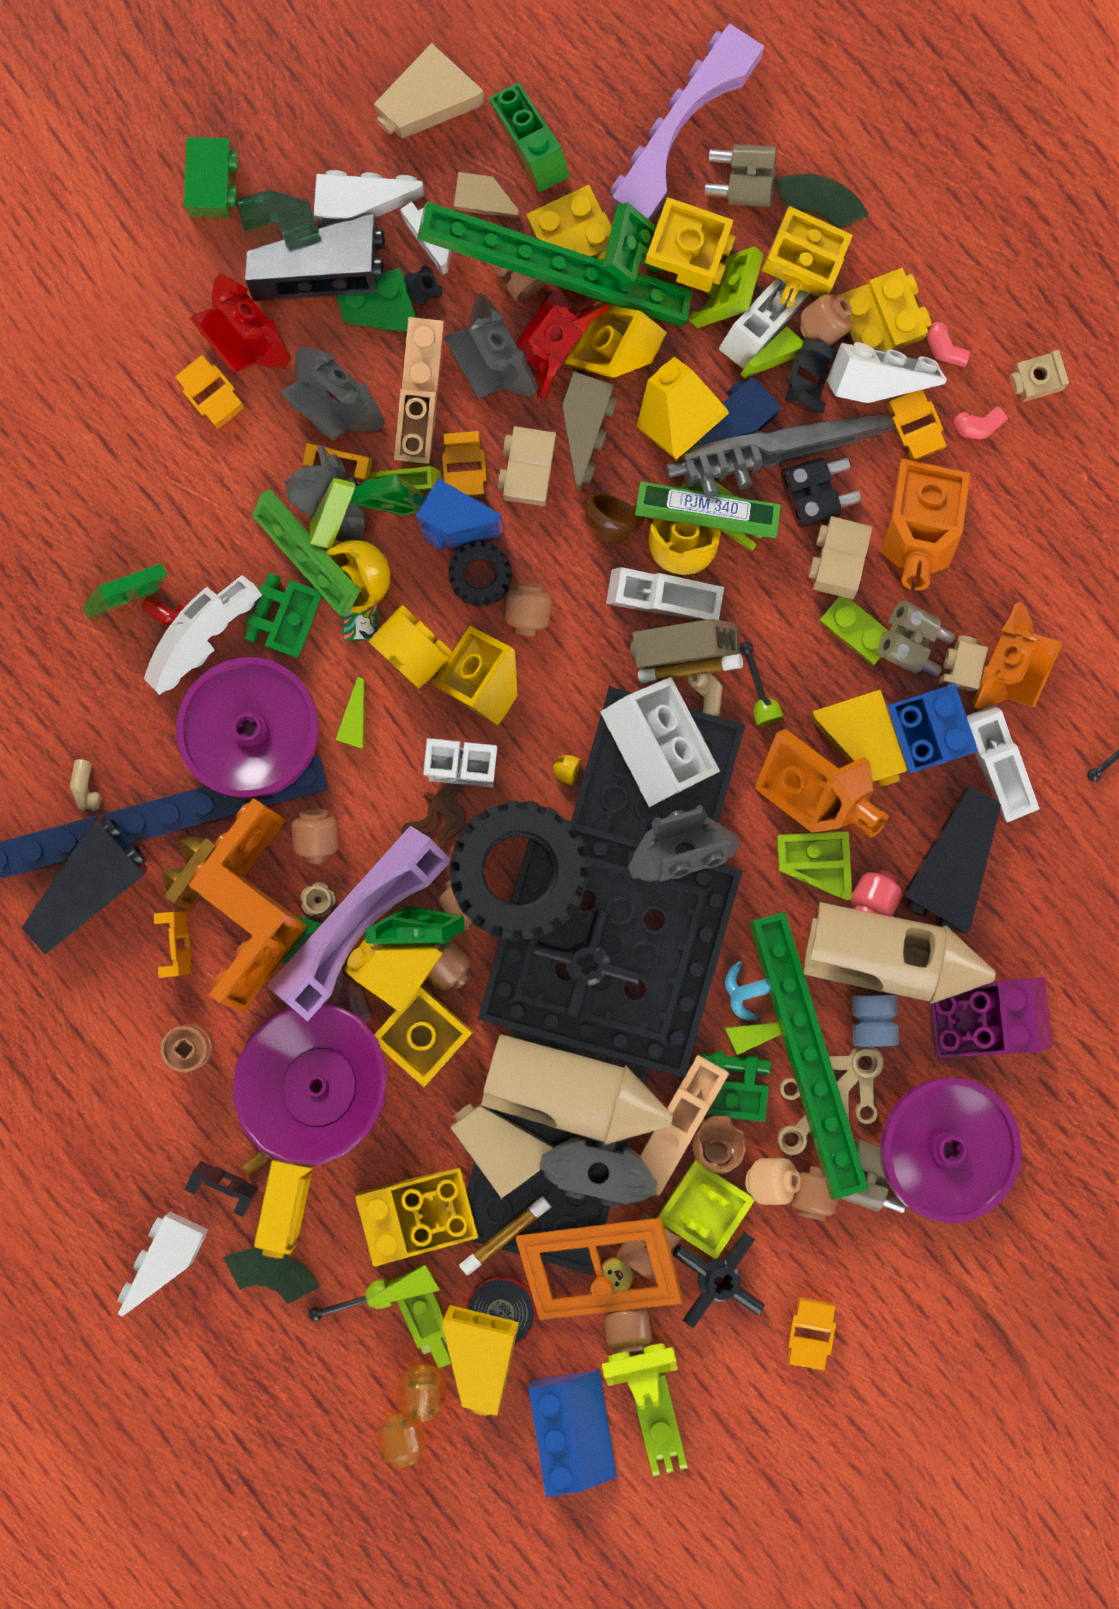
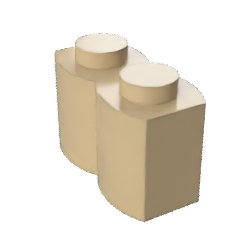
(528, 466)
(841, 557)

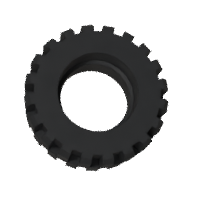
(526, 821)

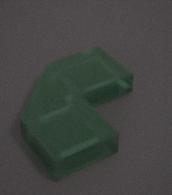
(268, 206)

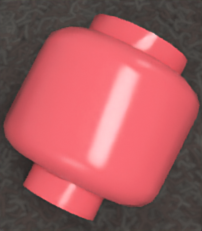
(877, 893)

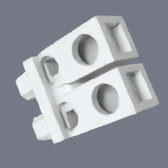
(454, 765)

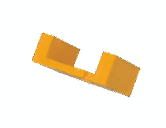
(220, 405)
(924, 440)
(460, 449)
(363, 466)
(180, 956)
(814, 1316)

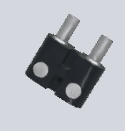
(812, 491)

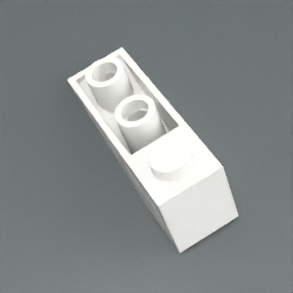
(347, 197)
(875, 375)
(170, 1253)

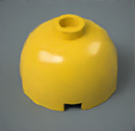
(682, 546)
(366, 569)

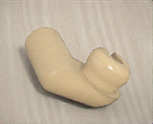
(710, 689)
(79, 787)

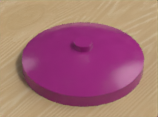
(247, 728)
(950, 1150)

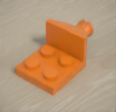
(925, 520)
(816, 790)

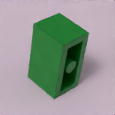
(209, 177)

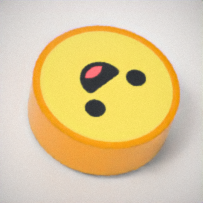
(618, 1273)

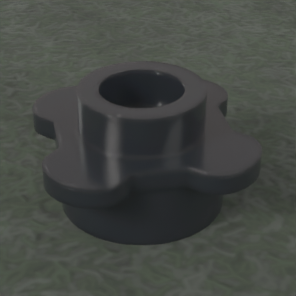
(415, 288)

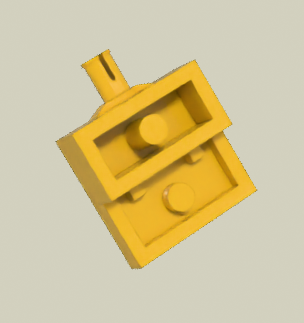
(806, 255)

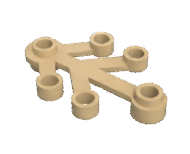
(845, 1083)

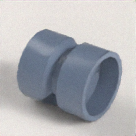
(875, 1020)

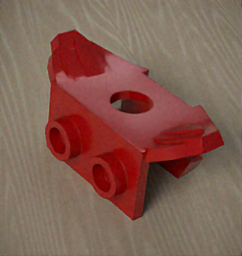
(240, 329)
(553, 335)

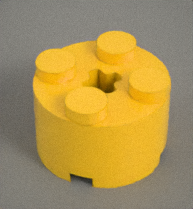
(410, 647)

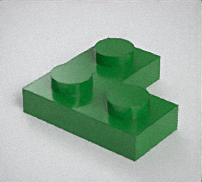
(628, 243)

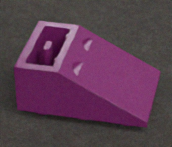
(993, 1020)

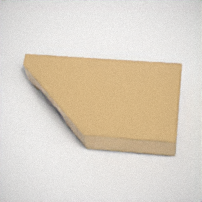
(483, 196)

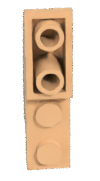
(419, 390)
(688, 1111)

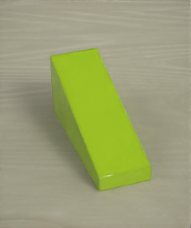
(778, 351)
(420, 478)
(330, 513)
(353, 723)
(749, 1036)
(411, 1285)

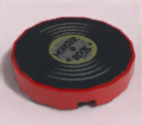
(505, 1299)

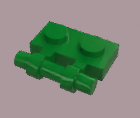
(293, 618)
(741, 1099)

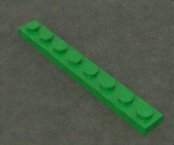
(551, 264)
(808, 1056)

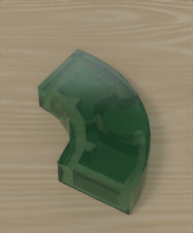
(821, 197)
(282, 1275)

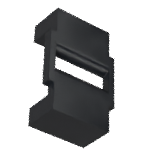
(815, 359)
(213, 1175)

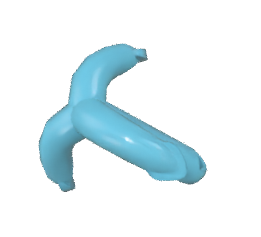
(743, 992)

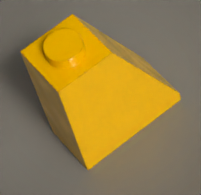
(861, 730)
(480, 1356)

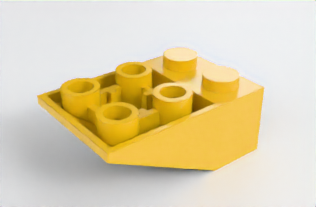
(415, 1216)

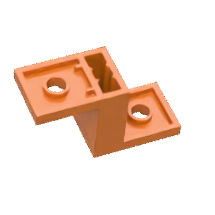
(224, 885)

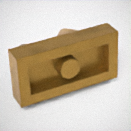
(177, 879)

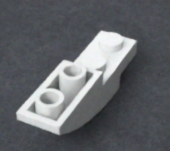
(185, 640)

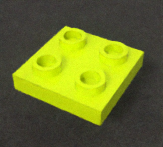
(705, 1209)
(641, 1371)

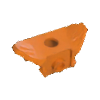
(1018, 663)

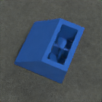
(932, 728)

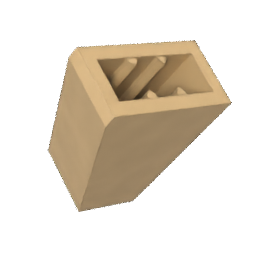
(427, 95)
(499, 1147)

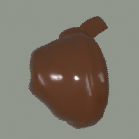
(610, 517)

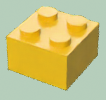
(422, 1036)

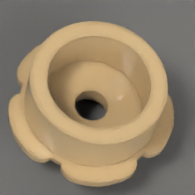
(317, 890)

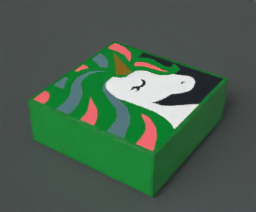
(361, 625)

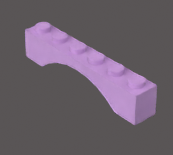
(725, 68)
(313, 970)

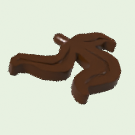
(451, 811)

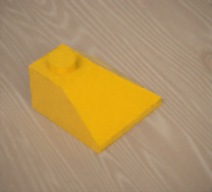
(616, 343)
(678, 408)
(480, 675)
(392, 970)

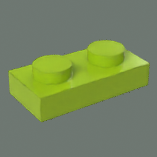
(854, 628)

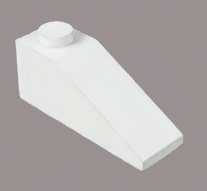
(760, 324)

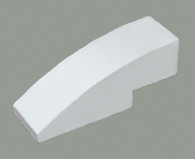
(664, 594)
(1002, 763)

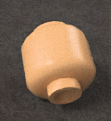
(773, 1181)

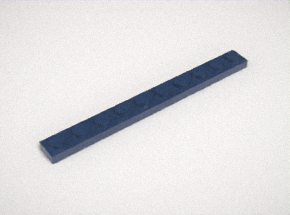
(146, 821)

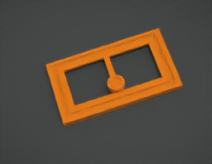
(602, 1296)

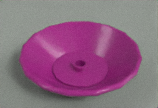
(279, 1078)

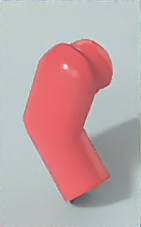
(942, 347)
(979, 427)

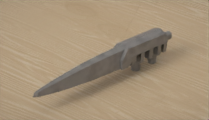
(770, 448)

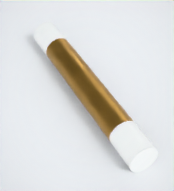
(690, 668)
(505, 1235)

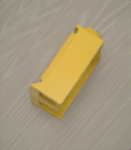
(283, 1208)

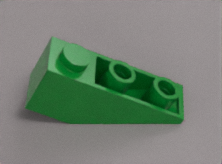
(530, 137)

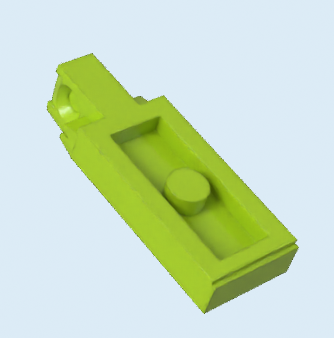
(425, 1324)

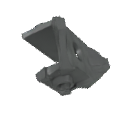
(490, 354)
(332, 418)
(312, 482)
(656, 854)
(628, 1174)

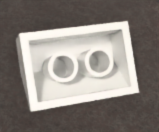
(659, 741)

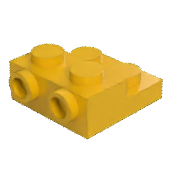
(573, 223)
(691, 244)
(887, 312)

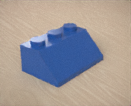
(456, 519)
(572, 1432)

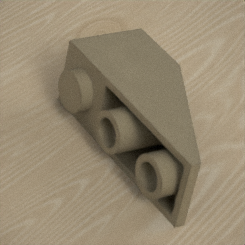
(583, 415)

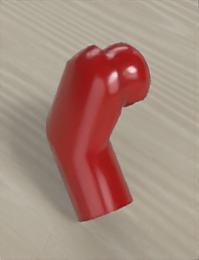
(161, 611)

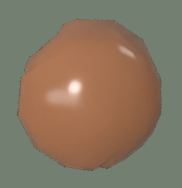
(718, 1144)

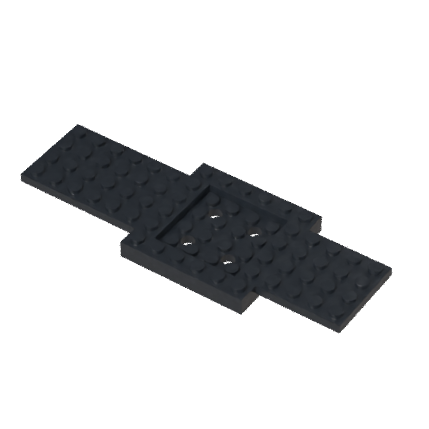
(673, 964)

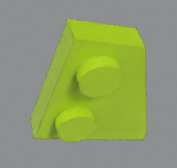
(734, 291)
(817, 860)

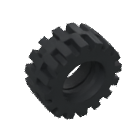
(480, 551)

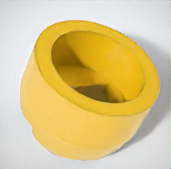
(567, 768)

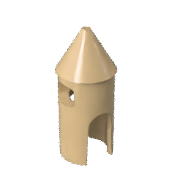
(892, 955)
(571, 1092)

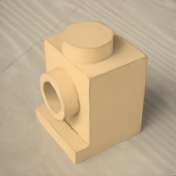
(1029, 387)
(964, 664)

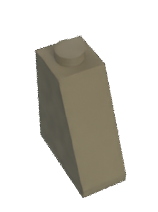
(684, 643)

